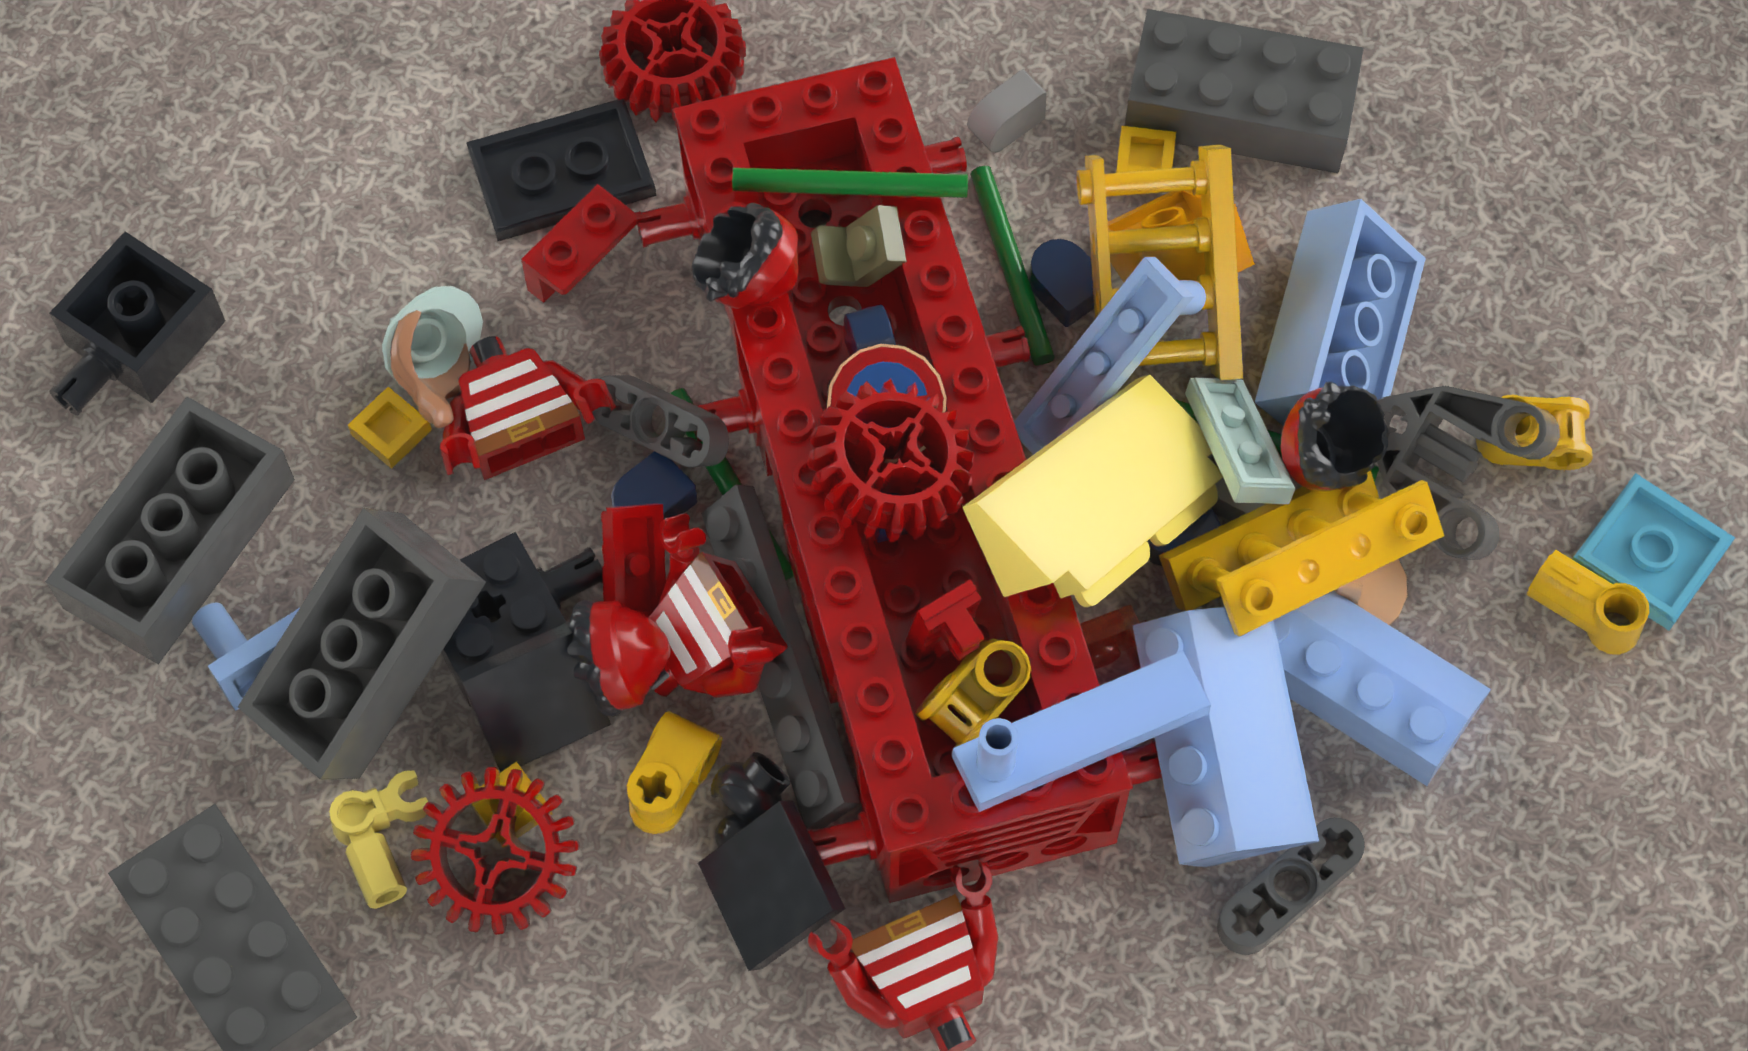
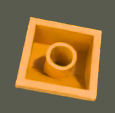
(1173, 210)

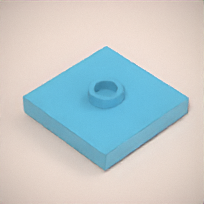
(1655, 547)

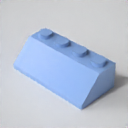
(1341, 308)
(1376, 684)
(1239, 771)

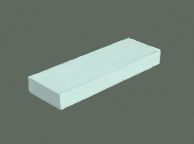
(1239, 441)

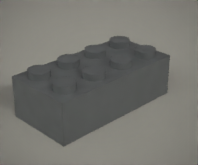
(1245, 89)
(171, 530)
(361, 644)
(231, 940)

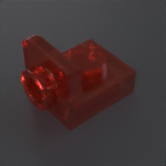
(1110, 635)

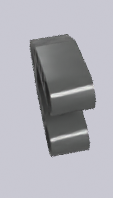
(1478, 414)

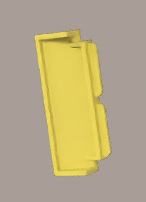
(1097, 496)

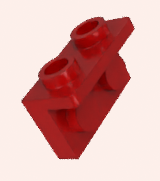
(577, 244)

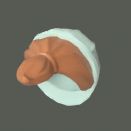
(430, 348)

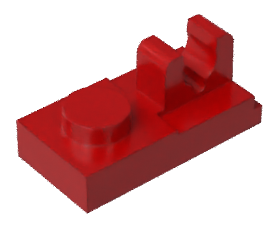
(633, 556)
(947, 625)

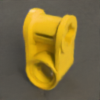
(1571, 449)
(973, 694)
(672, 763)

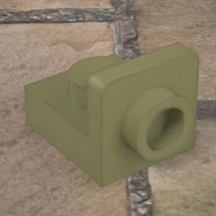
(860, 251)

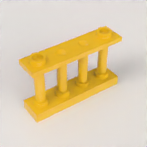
(1210, 234)
(1299, 550)

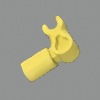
(356, 820)

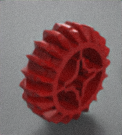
(676, 66)
(859, 428)
(481, 901)

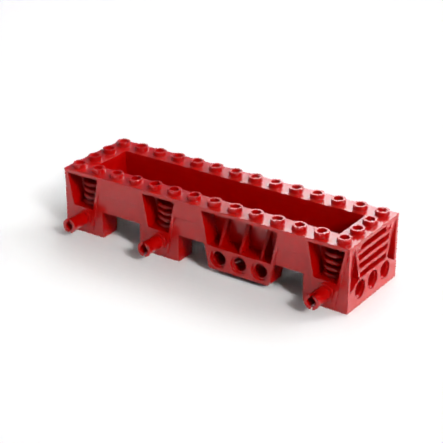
(866, 592)

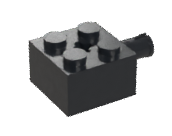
(132, 323)
(519, 596)

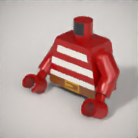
(516, 409)
(711, 620)
(921, 966)

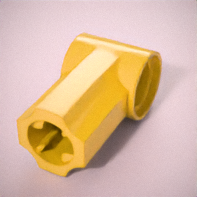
(1585, 600)

